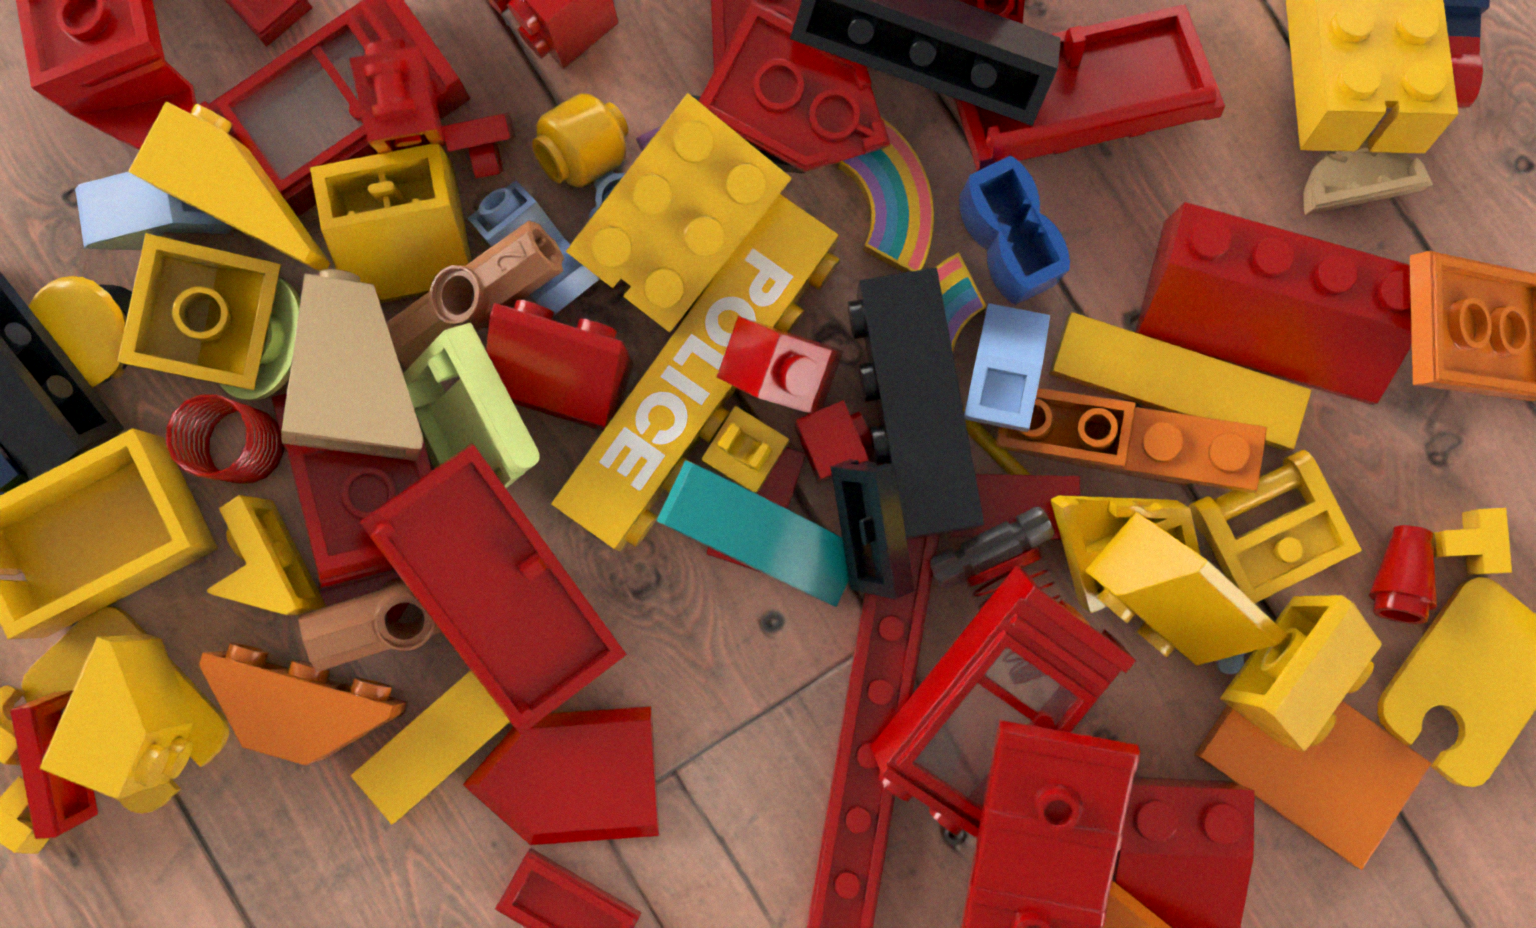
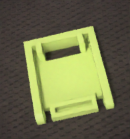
(472, 410)

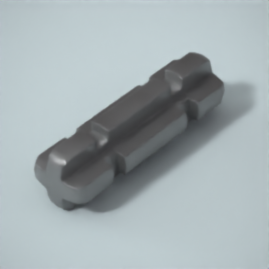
(992, 547)

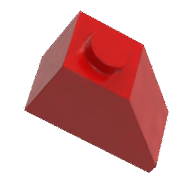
(779, 365)

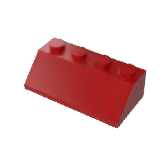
(1279, 303)

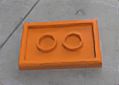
(1473, 326)
(1335, 791)

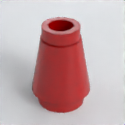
(1406, 577)

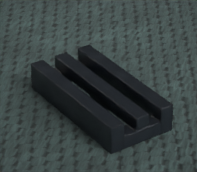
(872, 528)

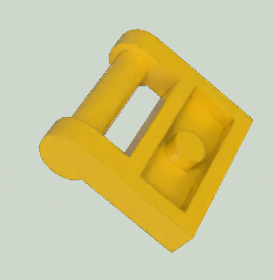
(1285, 547)

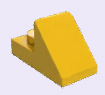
(274, 569)

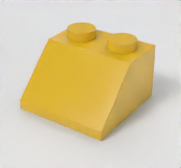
(199, 312)
(1178, 596)
(1302, 680)
(123, 720)

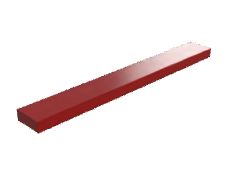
(858, 803)

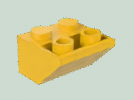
(393, 218)

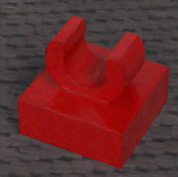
(481, 138)

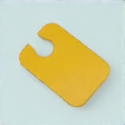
(63, 665)
(1478, 667)

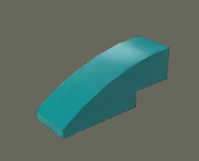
(756, 533)

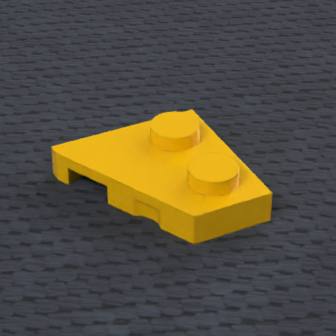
(1091, 523)

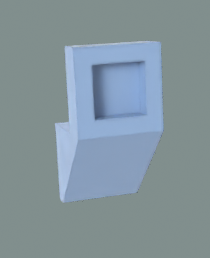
(123, 208)
(509, 209)
(1007, 367)

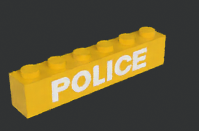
(680, 391)

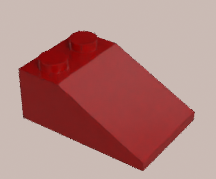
(1188, 850)

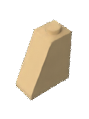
(346, 374)

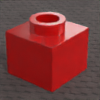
(832, 438)

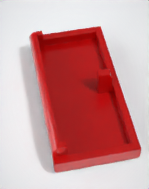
(1108, 86)
(494, 588)
(1049, 829)

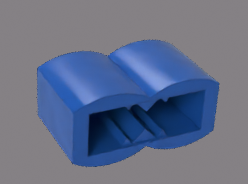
(1005, 218)

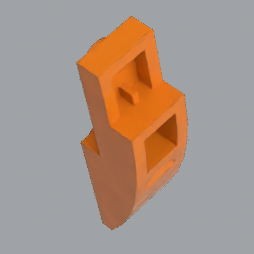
(1140, 441)

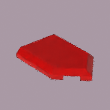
(793, 96)
(574, 777)

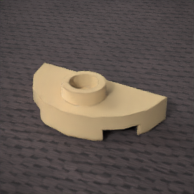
(1362, 177)

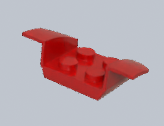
(102, 63)
(334, 497)

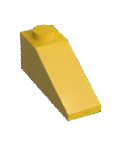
(218, 175)

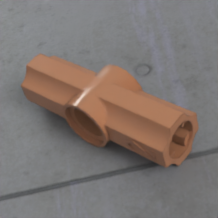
(498, 276)
(362, 627)

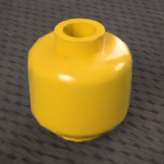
(580, 140)

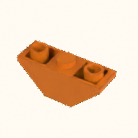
(294, 709)

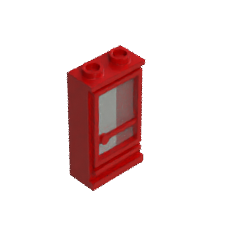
(306, 103)
(1012, 663)

